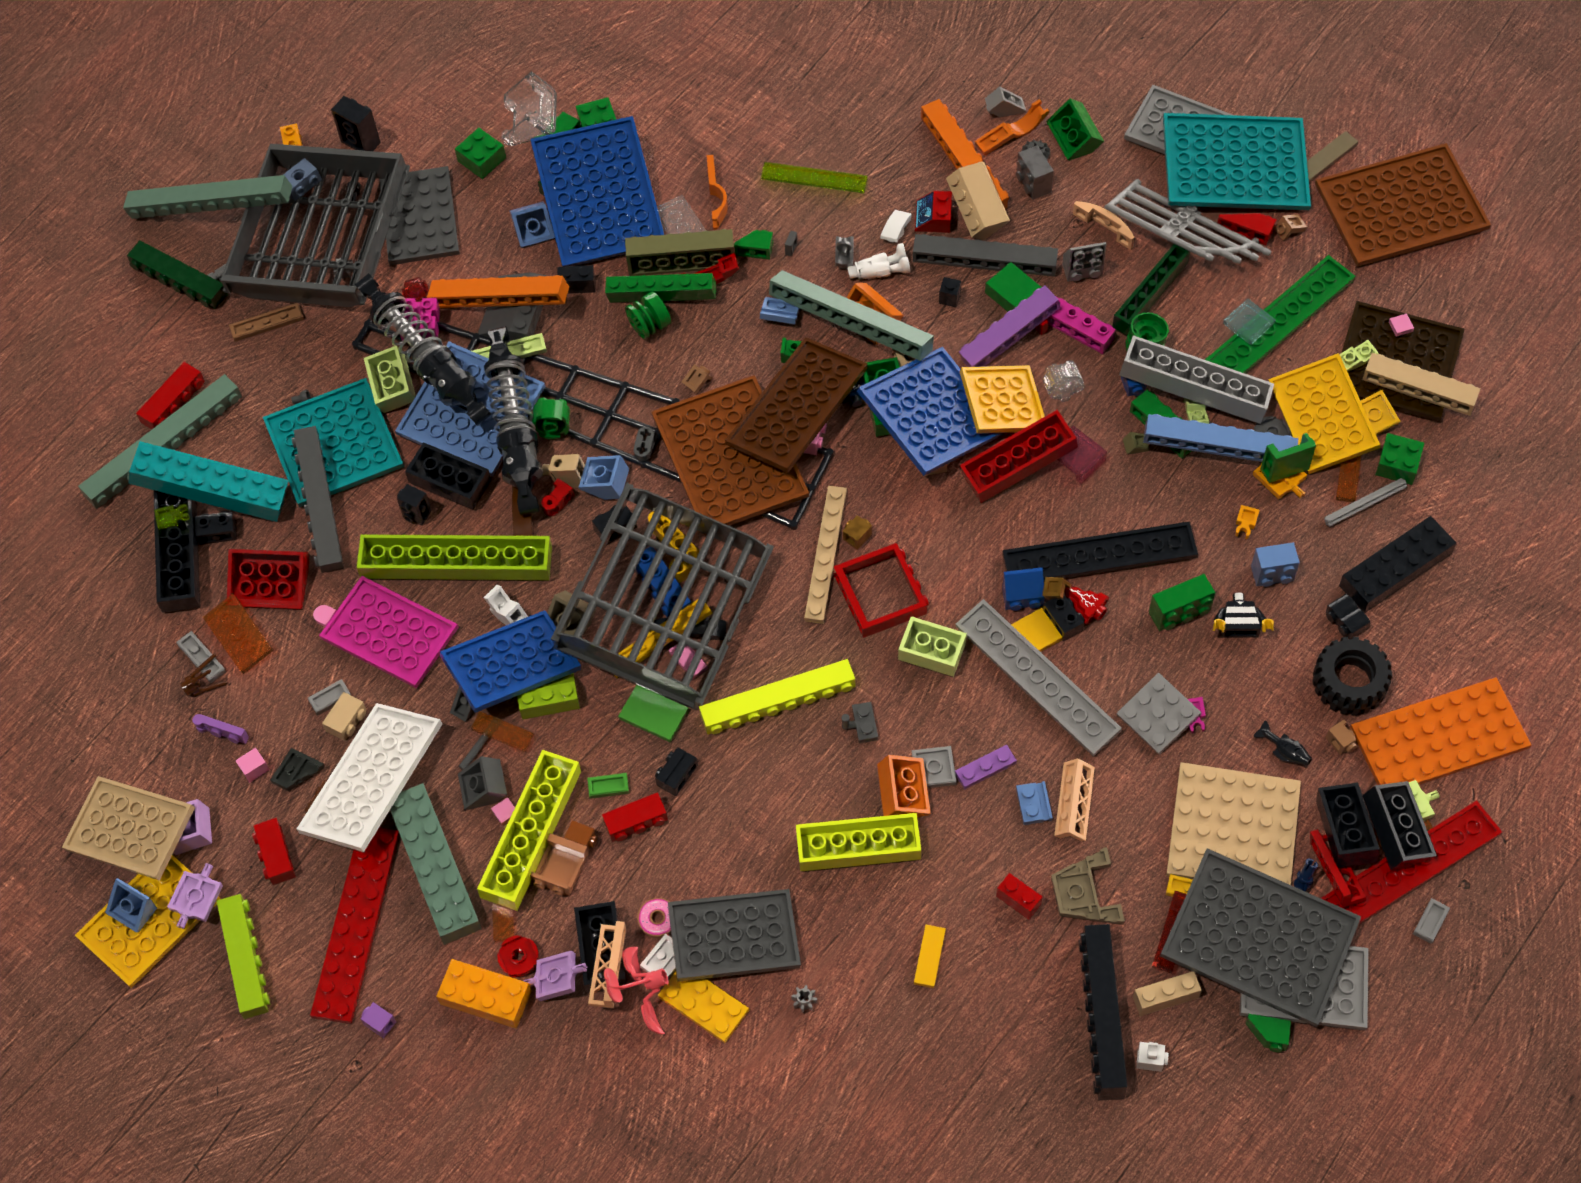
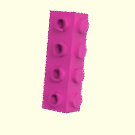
(1082, 327)

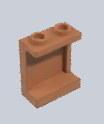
(560, 865)

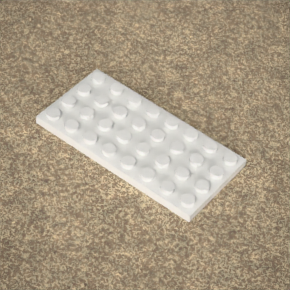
(369, 777)

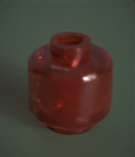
(415, 288)

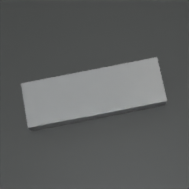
(198, 654)

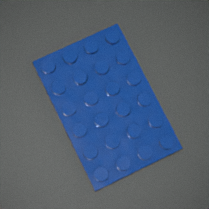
(508, 661)

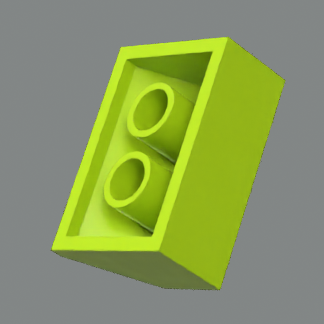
(550, 698)

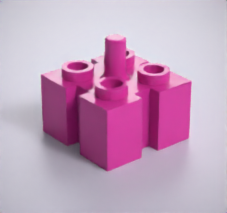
(428, 311)

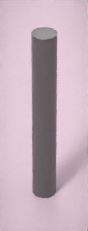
(473, 752)

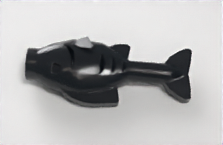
(1287, 749)

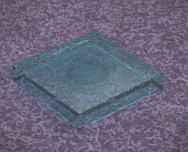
(1249, 321)

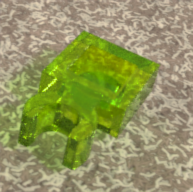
(169, 515)

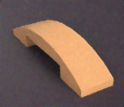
(1089, 211)

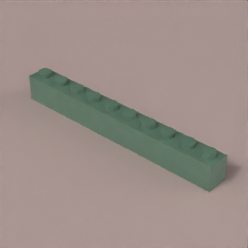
(208, 197)
(851, 315)
(168, 434)

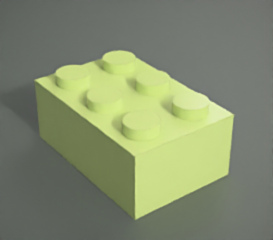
(390, 379)
(932, 646)

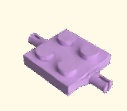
(195, 896)
(556, 975)

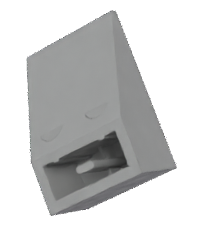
(1084, 261)

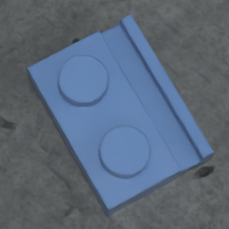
(779, 310)
(1034, 803)

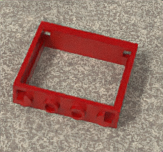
(885, 622)

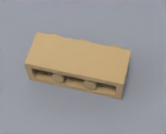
(1167, 993)

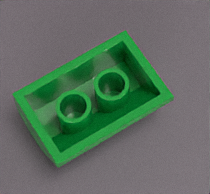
(1074, 130)

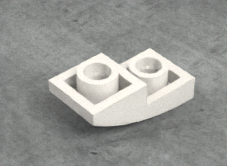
(895, 226)

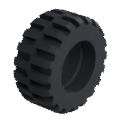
(1355, 653)

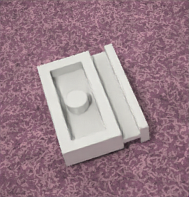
(661, 957)

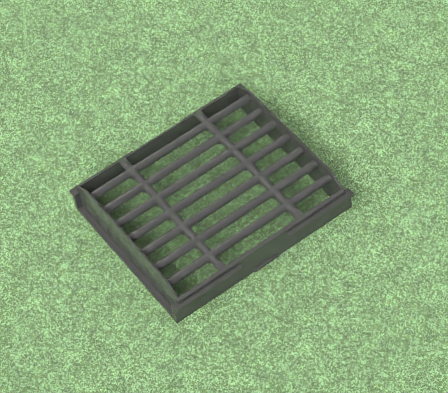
(328, 162)
(627, 667)

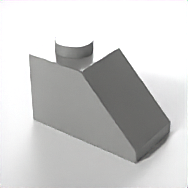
(1004, 103)

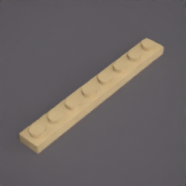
(825, 554)

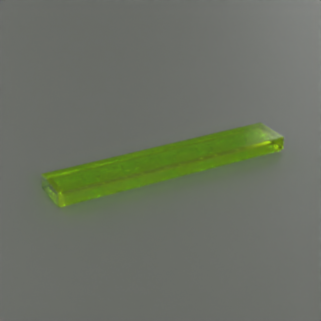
(814, 177)

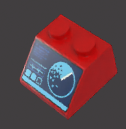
(934, 212)

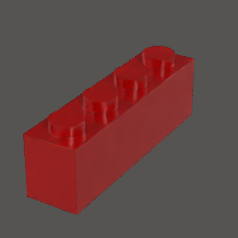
(171, 395)

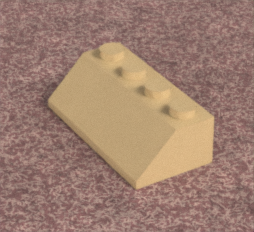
(978, 200)

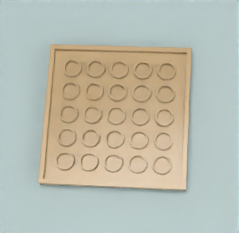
(1236, 816)

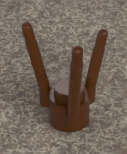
(191, 683)

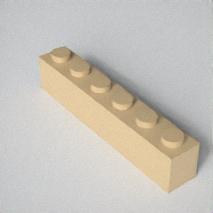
(1421, 384)

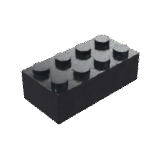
(448, 475)
(1347, 825)
(588, 927)

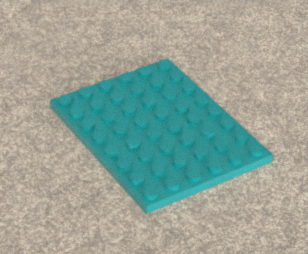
(1236, 161)

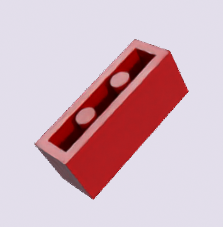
(635, 817)
(273, 851)

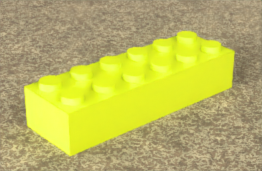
(858, 842)

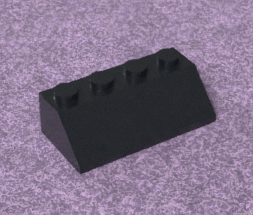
(1399, 825)

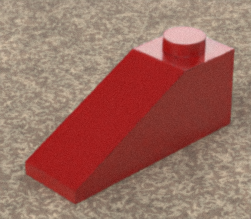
(1249, 225)

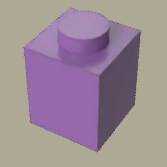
(377, 1020)

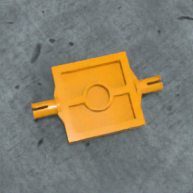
(1283, 486)

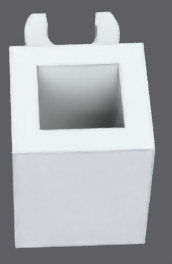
(1151, 1056)

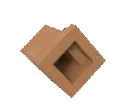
(1341, 738)

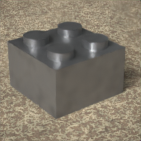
(1034, 172)

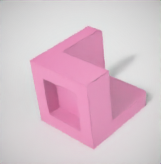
(252, 765)

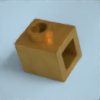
(857, 532)

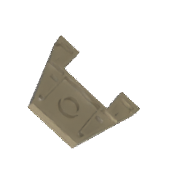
(1077, 894)

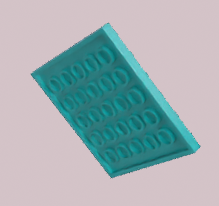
(351, 437)

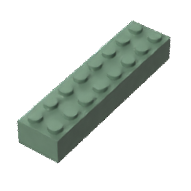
(434, 865)

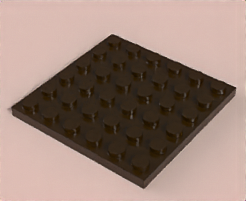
(1430, 346)

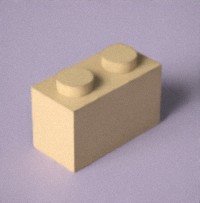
(344, 716)

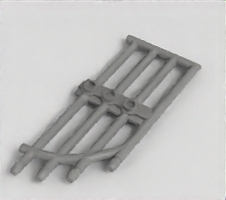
(1181, 221)

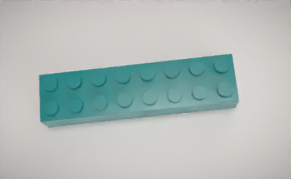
(208, 481)

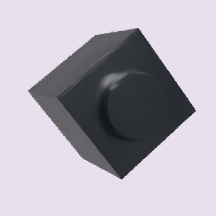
(950, 292)

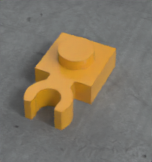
(1246, 519)

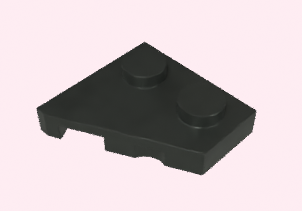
(295, 770)

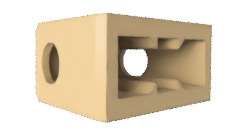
(566, 468)

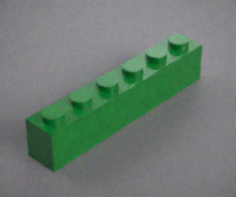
(667, 287)

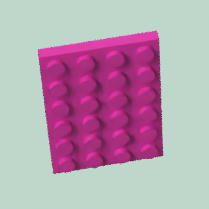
(389, 631)

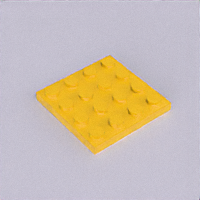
(1001, 398)

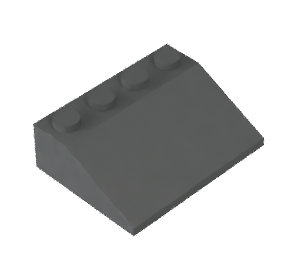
(519, 320)

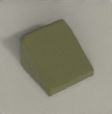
(1134, 443)

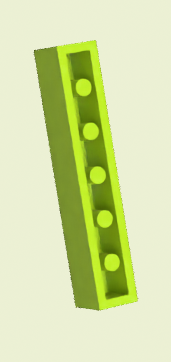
(242, 956)

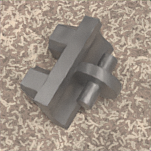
(844, 252)

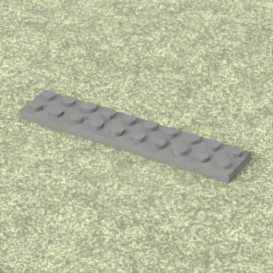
(1038, 677)

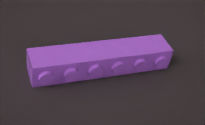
(1010, 328)

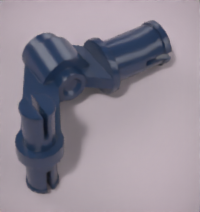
(1304, 877)

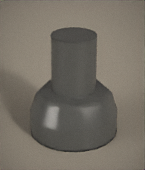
(303, 396)

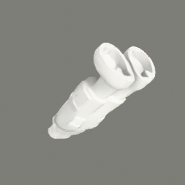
(880, 266)

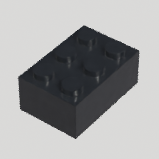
(355, 125)

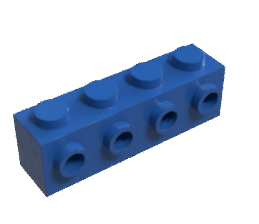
(658, 580)

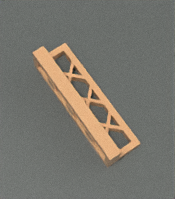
(1071, 797)
(614, 962)

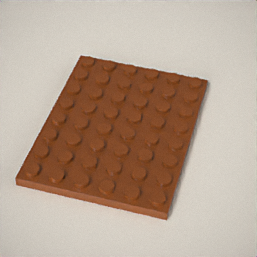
(1402, 204)
(714, 475)

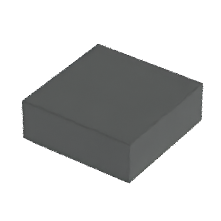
(791, 243)

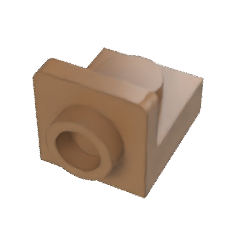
(1289, 224)
(696, 378)

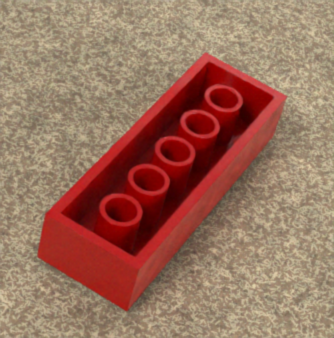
(1019, 456)

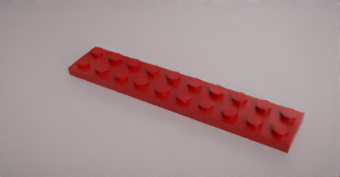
(1452, 842)
(354, 929)

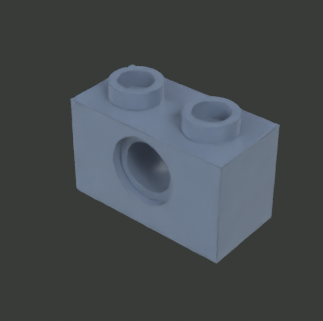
(302, 178)

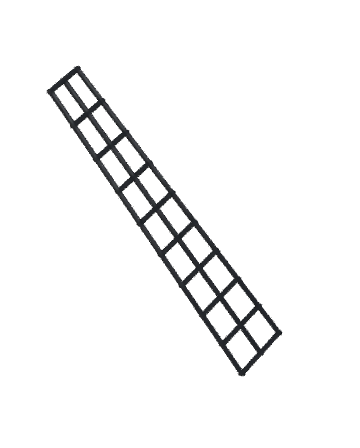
(609, 414)

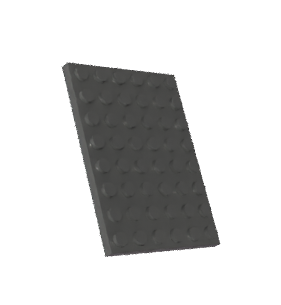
(1261, 937)

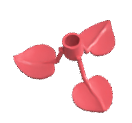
(651, 980)

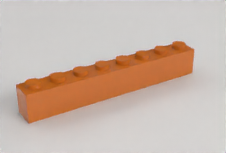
(954, 141)
(499, 291)

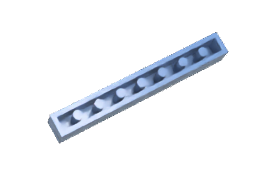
(1212, 438)

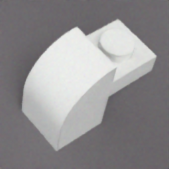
(504, 608)

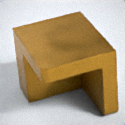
(1055, 587)

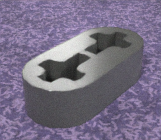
(648, 444)

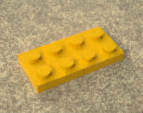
(705, 1005)

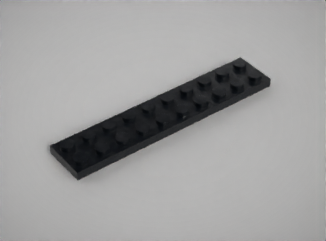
(1106, 552)

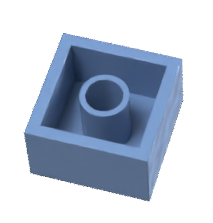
(1275, 564)

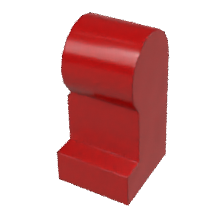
(557, 499)

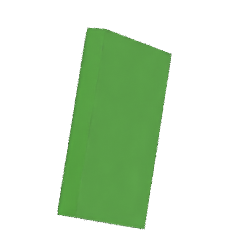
(653, 713)

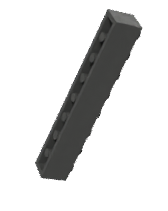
(984, 254)
(318, 499)

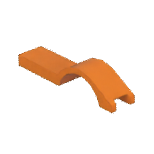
(1007, 131)
(718, 191)

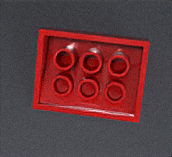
(268, 577)

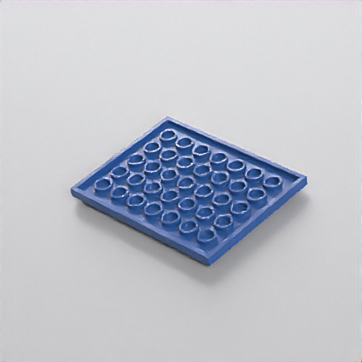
(596, 190)

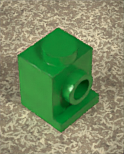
(788, 348)

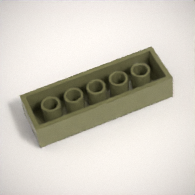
(677, 252)

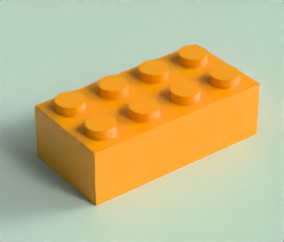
(484, 993)

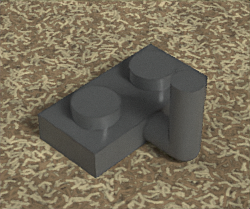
(863, 722)

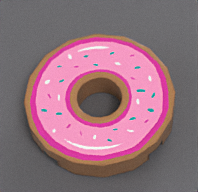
(645, 916)

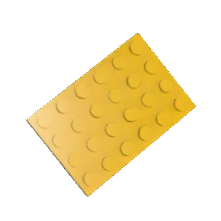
(1325, 406)
(134, 953)

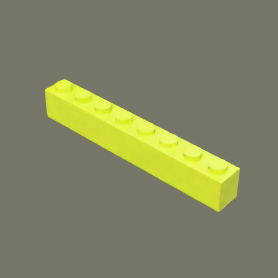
(777, 696)

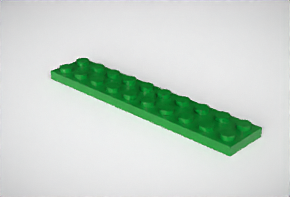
(1290, 311)

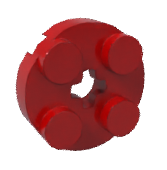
(507, 952)

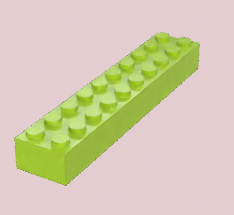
(455, 557)

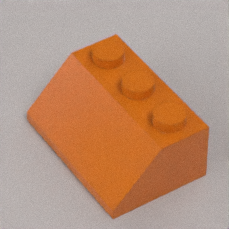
(867, 296)
(903, 786)

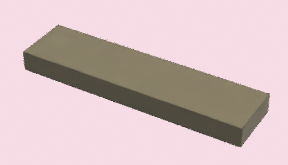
(1330, 155)

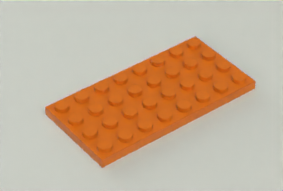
(1441, 735)

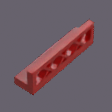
(1333, 873)

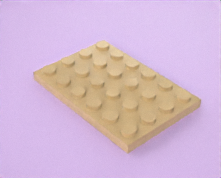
(128, 827)

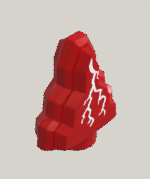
(1087, 603)

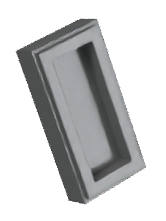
(327, 697)
(1431, 921)

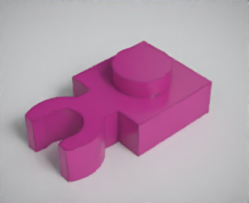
(1198, 703)

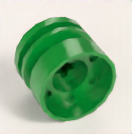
(648, 315)
(1148, 327)

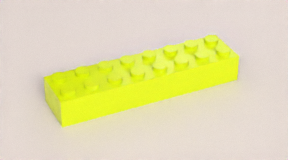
(528, 829)

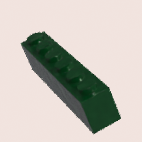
(176, 274)
(1151, 287)

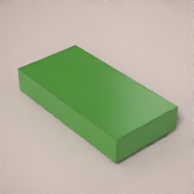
(608, 785)

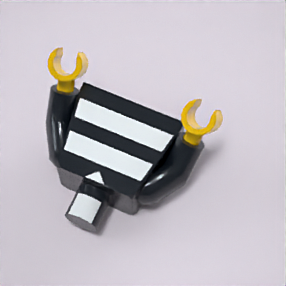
(1241, 619)

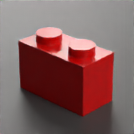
(1019, 896)

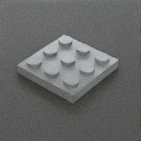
(1158, 713)

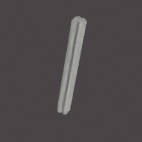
(1365, 502)

